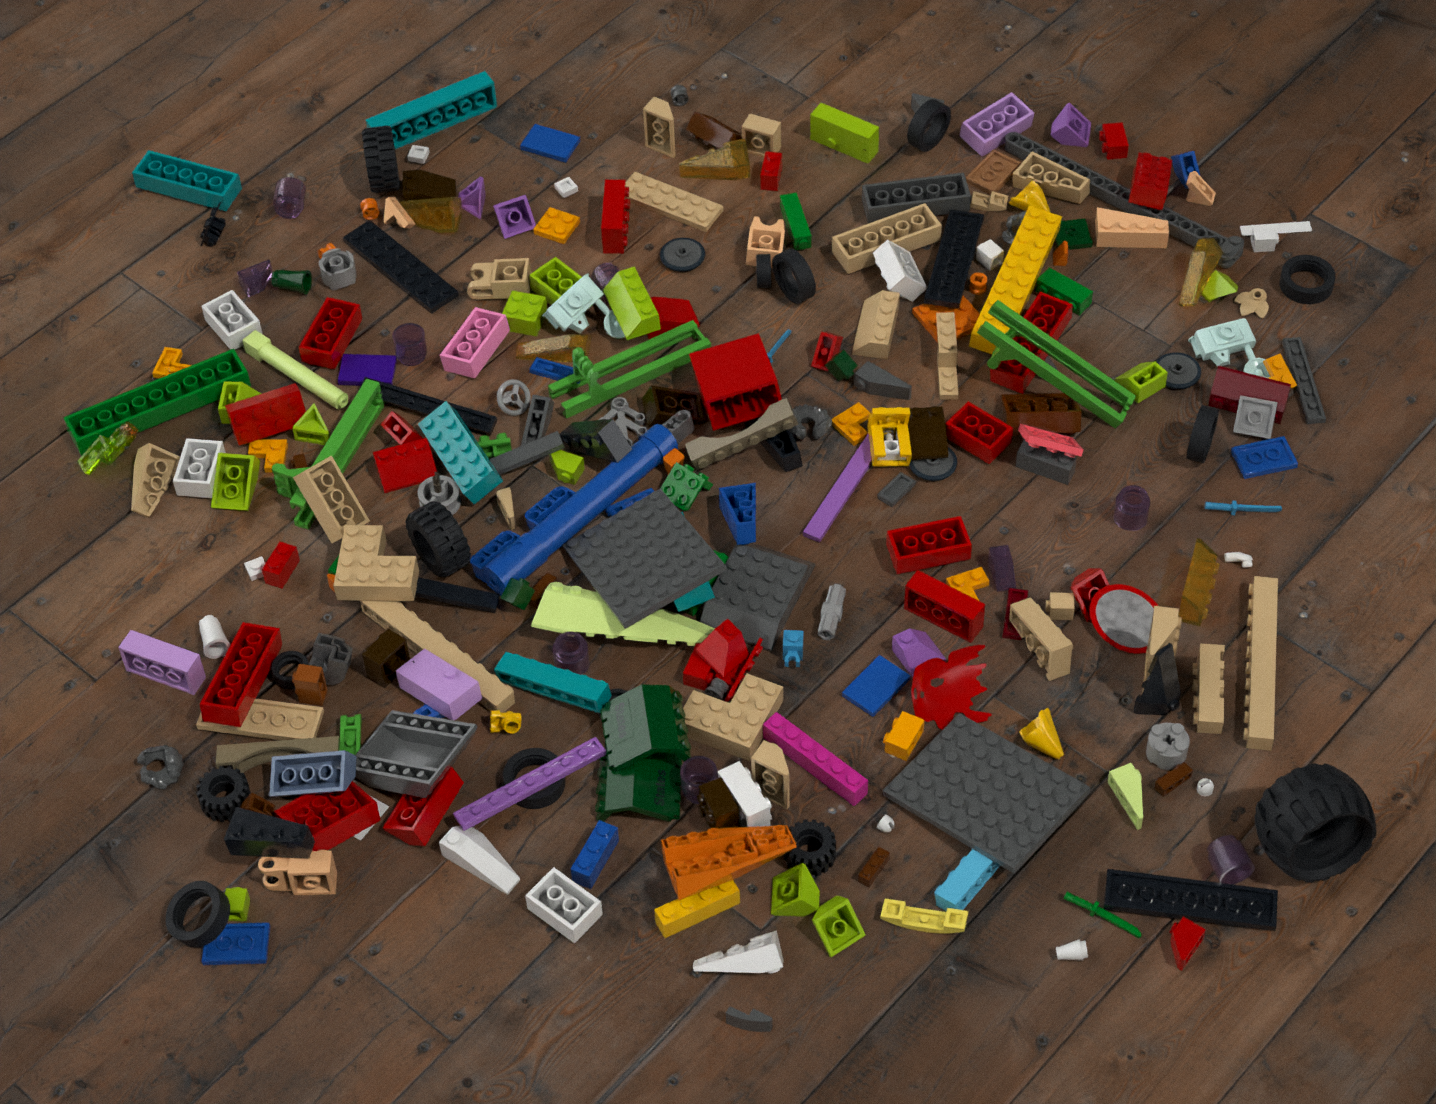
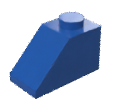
(1184, 164)

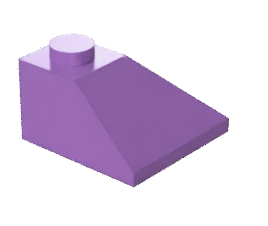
(1071, 127)
(514, 216)
(914, 648)

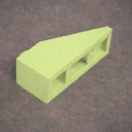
(1128, 789)

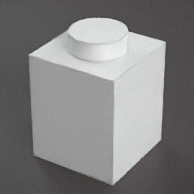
(1264, 239)
(989, 255)

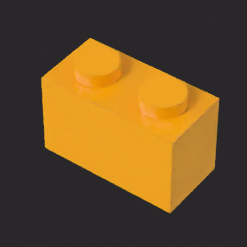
(904, 735)

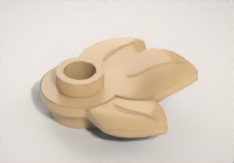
(1252, 304)

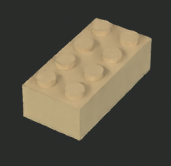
(330, 498)

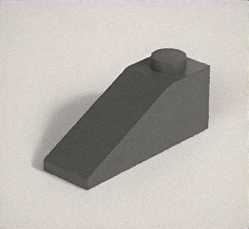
(881, 383)
(538, 418)

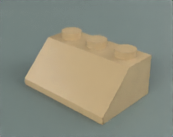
(659, 127)
(771, 773)

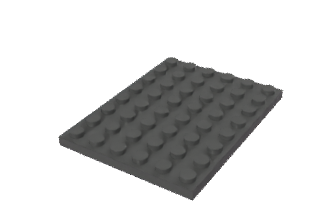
(643, 558)
(986, 792)

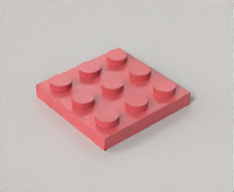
(1052, 441)

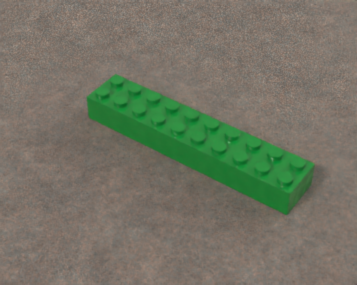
(157, 400)

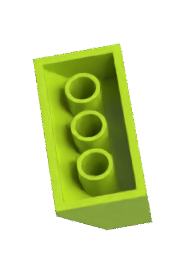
(631, 304)

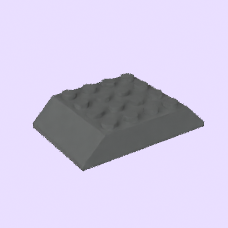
(757, 592)
(411, 752)

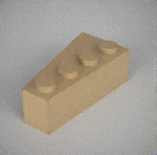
(1042, 637)

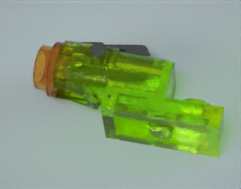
(108, 449)

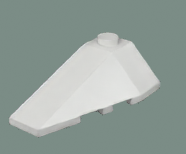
(478, 856)
(759, 956)

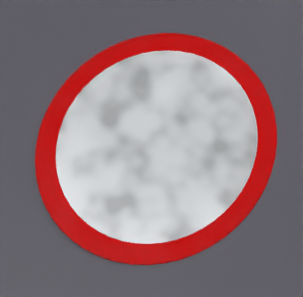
(1123, 617)

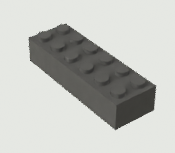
(937, 192)

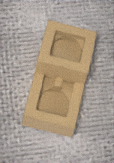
(984, 202)

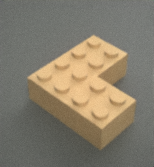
(367, 573)
(733, 725)

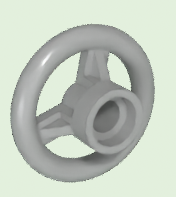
(506, 398)

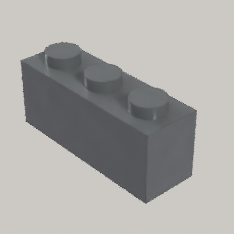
(1046, 463)

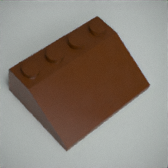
(1042, 410)

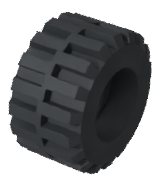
(218, 781)
(814, 834)

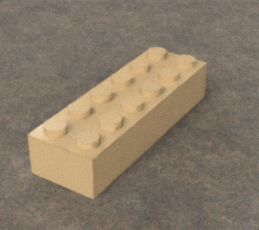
(908, 229)

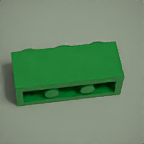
(1066, 289)

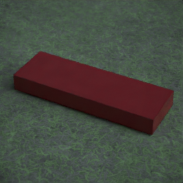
(1014, 596)

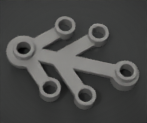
(619, 407)

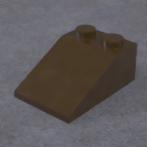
(427, 185)
(664, 402)
(927, 433)

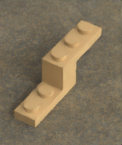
(947, 356)

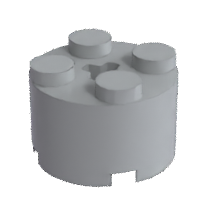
(337, 269)
(1167, 745)

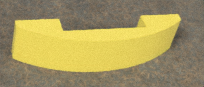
(923, 919)

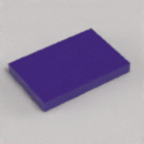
(357, 366)

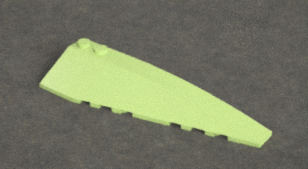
(583, 610)

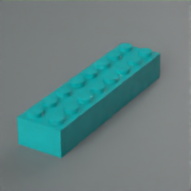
(438, 109)

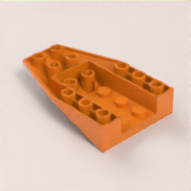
(721, 855)

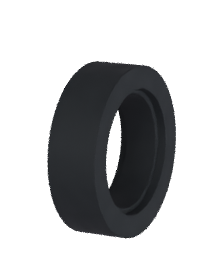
(920, 121)
(1311, 264)
(804, 285)
(1202, 434)
(529, 757)
(182, 901)

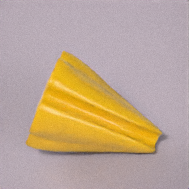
(1030, 196)
(1043, 735)

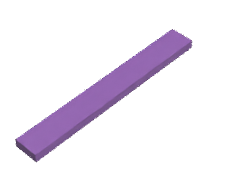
(840, 493)
(529, 783)

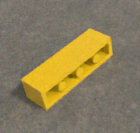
(696, 908)

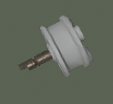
(442, 490)

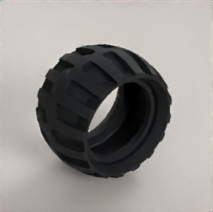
(1315, 822)

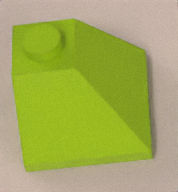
(794, 893)
(837, 925)

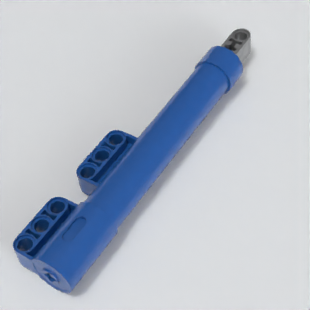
(567, 512)

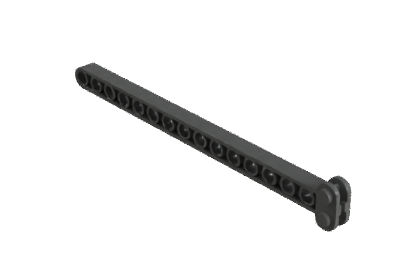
(1118, 196)

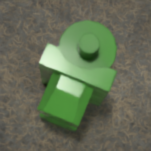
(495, 447)

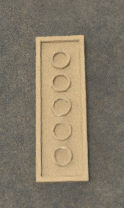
(672, 202)
(273, 721)

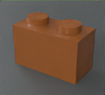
(310, 684)

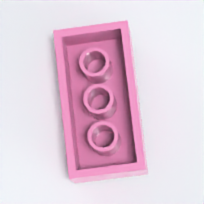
(474, 342)

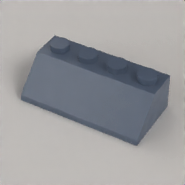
(312, 773)

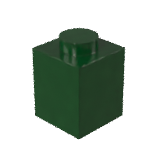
(841, 365)
(518, 593)

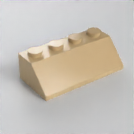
(877, 325)

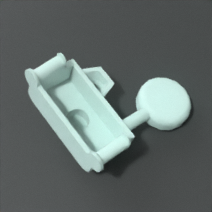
(575, 302)
(1227, 338)

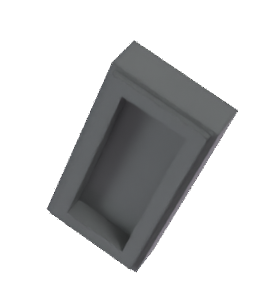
(896, 489)

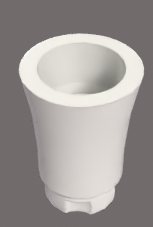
(214, 640)

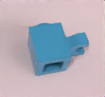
(792, 646)

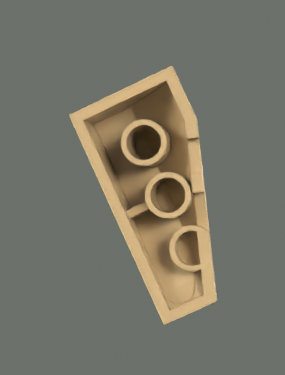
(152, 474)

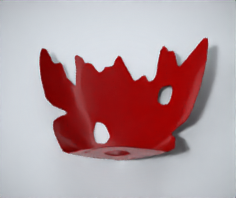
(955, 693)

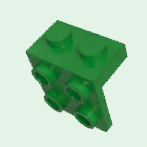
(684, 485)

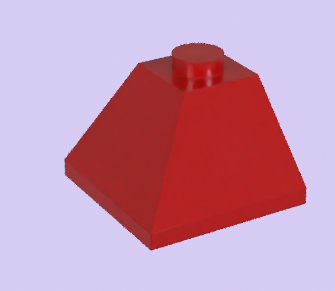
(1085, 586)
(723, 648)

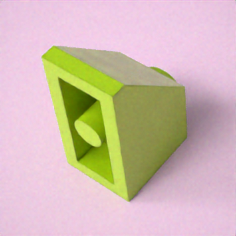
(567, 466)

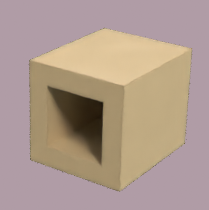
(1060, 606)

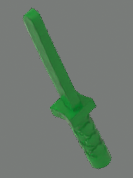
(1095, 909)

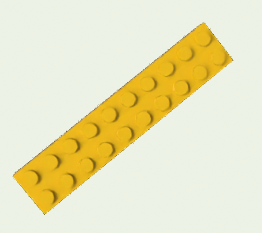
(1019, 270)

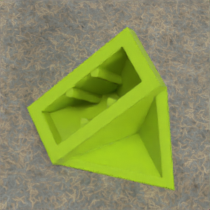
(1218, 286)
(311, 427)

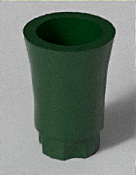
(292, 280)

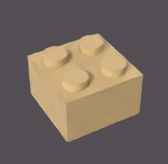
(761, 135)

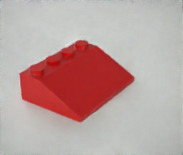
(332, 815)

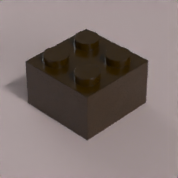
(385, 657)
(717, 805)

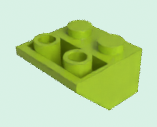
(1143, 380)
(232, 393)

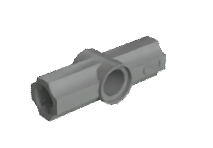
(831, 612)

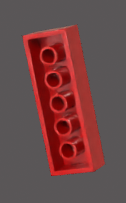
(1051, 317)
(241, 674)

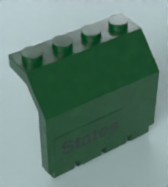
(644, 723)
(643, 787)

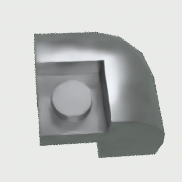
(333, 656)

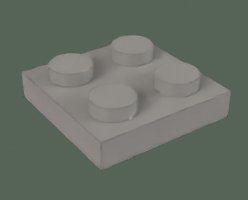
(1255, 417)

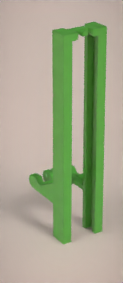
(1009, 349)
(588, 373)
(341, 445)

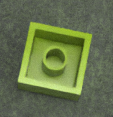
(525, 312)

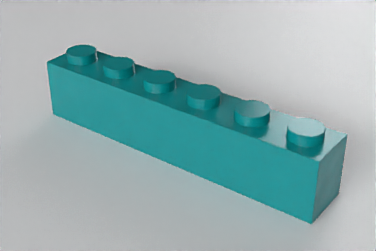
(553, 682)

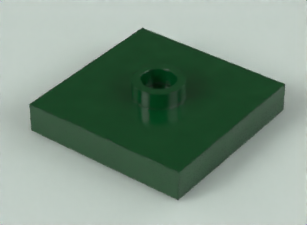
(1075, 233)

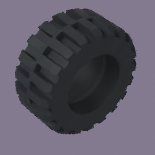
(380, 159)
(438, 539)

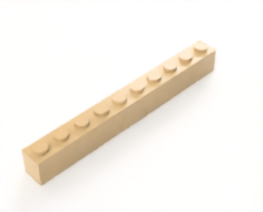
(421, 636)
(1261, 663)

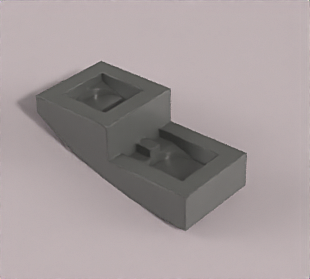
(755, 1021)

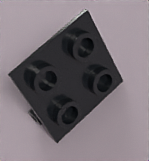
(213, 228)

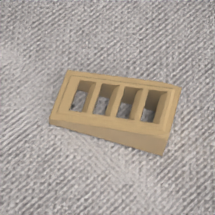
(505, 503)

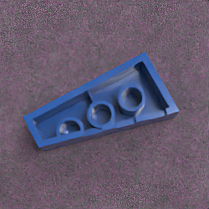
(739, 511)

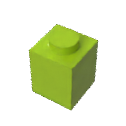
(239, 903)

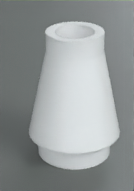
(1072, 951)

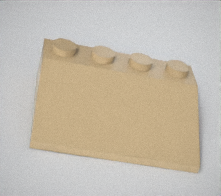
(1163, 630)

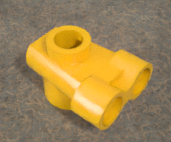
(505, 721)

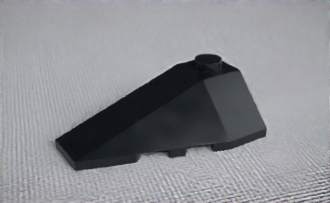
(1162, 686)

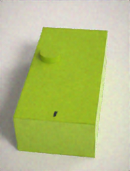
(844, 133)

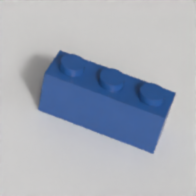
(594, 854)

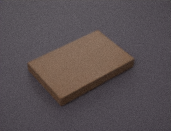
(992, 172)

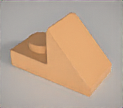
(1199, 190)
(395, 211)

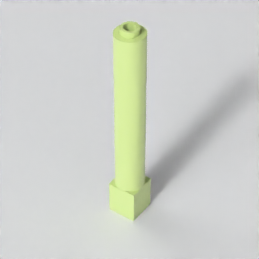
(261, 349)

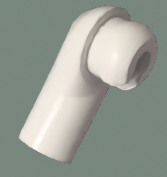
(1237, 557)

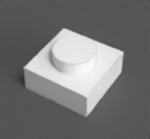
(418, 154)
(566, 187)
(254, 568)

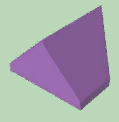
(473, 197)

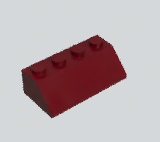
(1232, 383)

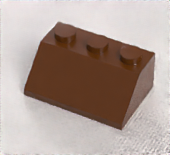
(711, 130)

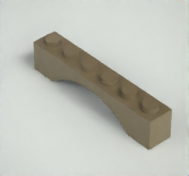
(708, 450)
(248, 755)

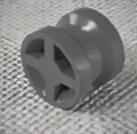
(679, 95)
(717, 689)

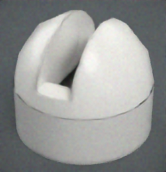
(1207, 789)
(886, 824)

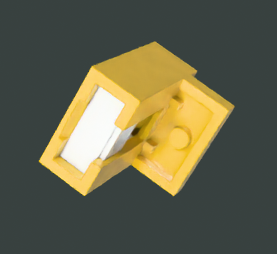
(889, 424)

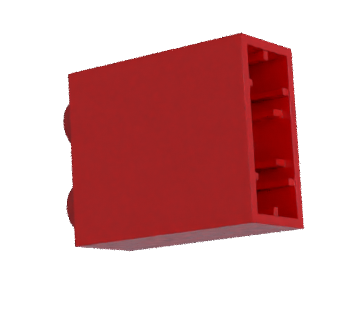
(735, 381)

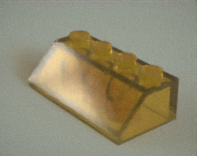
(1198, 584)

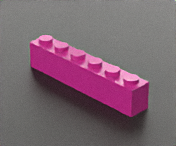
(815, 759)

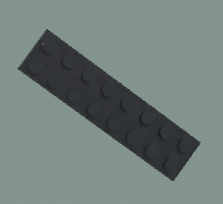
(954, 259)
(400, 266)
(1191, 899)

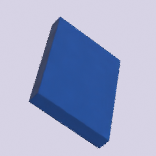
(550, 143)
(1264, 457)
(876, 686)
(239, 945)

